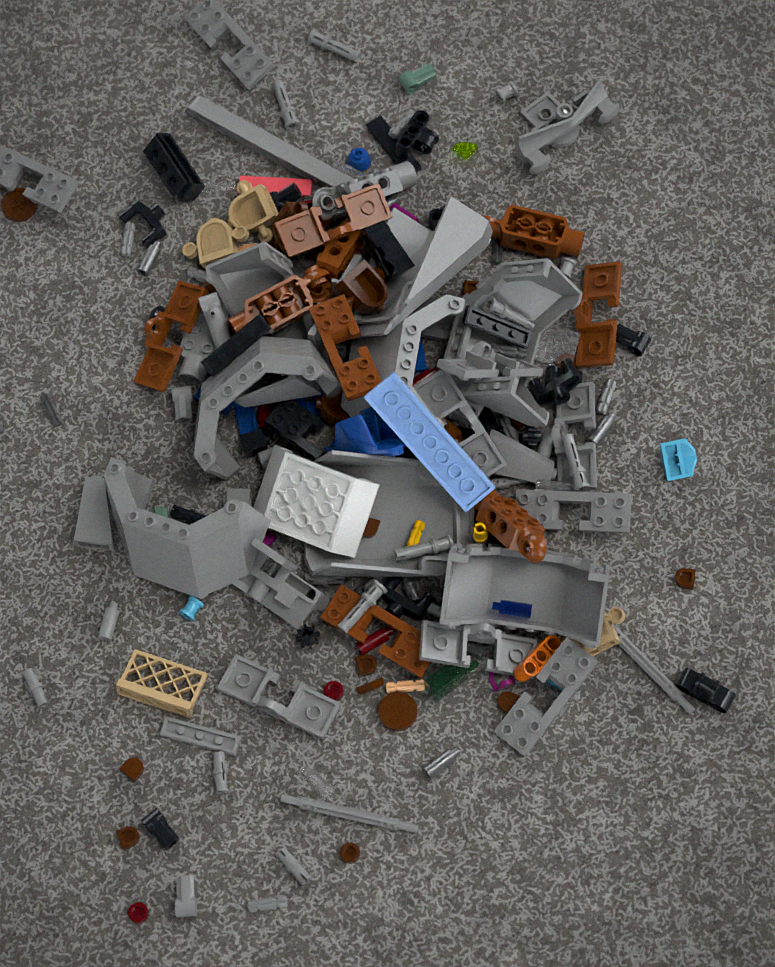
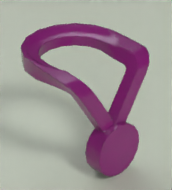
(509, 682)

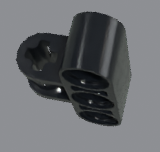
(416, 136)
(705, 690)

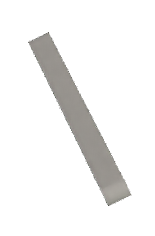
(265, 143)

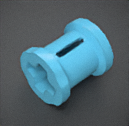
(191, 608)

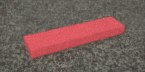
(277, 184)

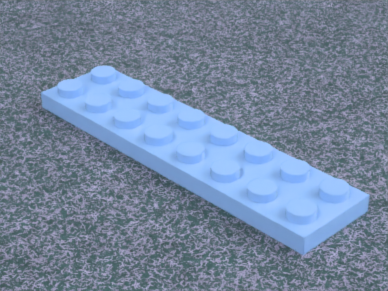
(429, 441)

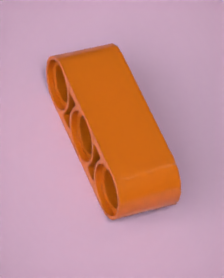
(536, 658)

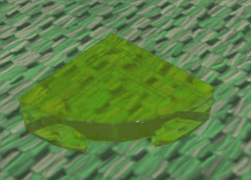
(465, 149)

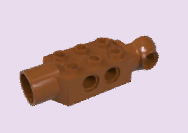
(536, 232)
(335, 260)
(281, 302)
(512, 526)

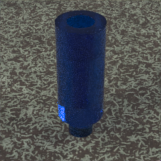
(513, 608)

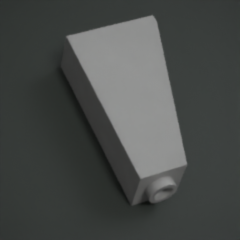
(522, 461)
(94, 517)

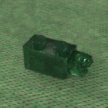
(448, 679)

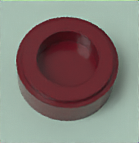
(334, 690)
(138, 912)

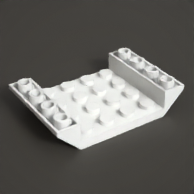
(315, 502)

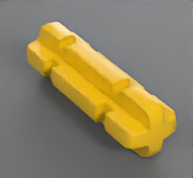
(416, 533)

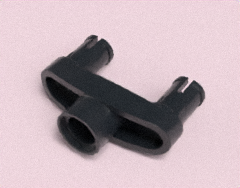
(151, 215)
(558, 389)
(399, 605)

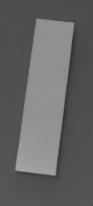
(200, 736)

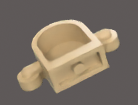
(253, 210)
(215, 241)
(608, 636)

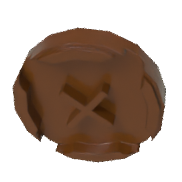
(17, 206)
(397, 711)

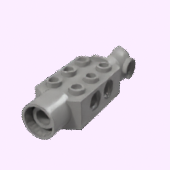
(390, 180)
(196, 348)

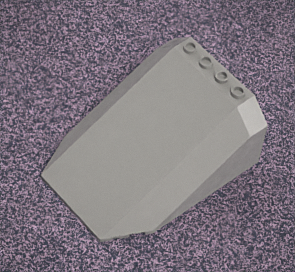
(436, 257)
(404, 495)

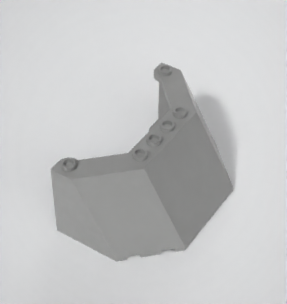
(243, 277)
(536, 292)
(400, 347)
(217, 392)
(181, 555)
(563, 591)

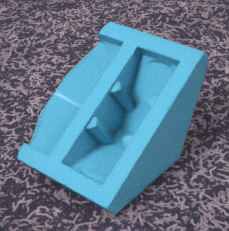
(677, 459)

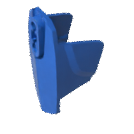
(366, 435)

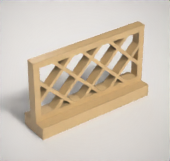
(158, 698)

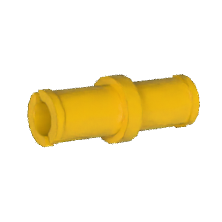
(480, 533)

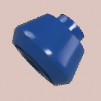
(359, 159)

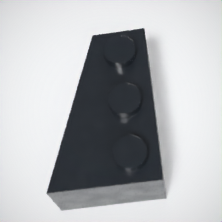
(386, 251)

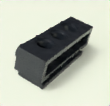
(173, 167)

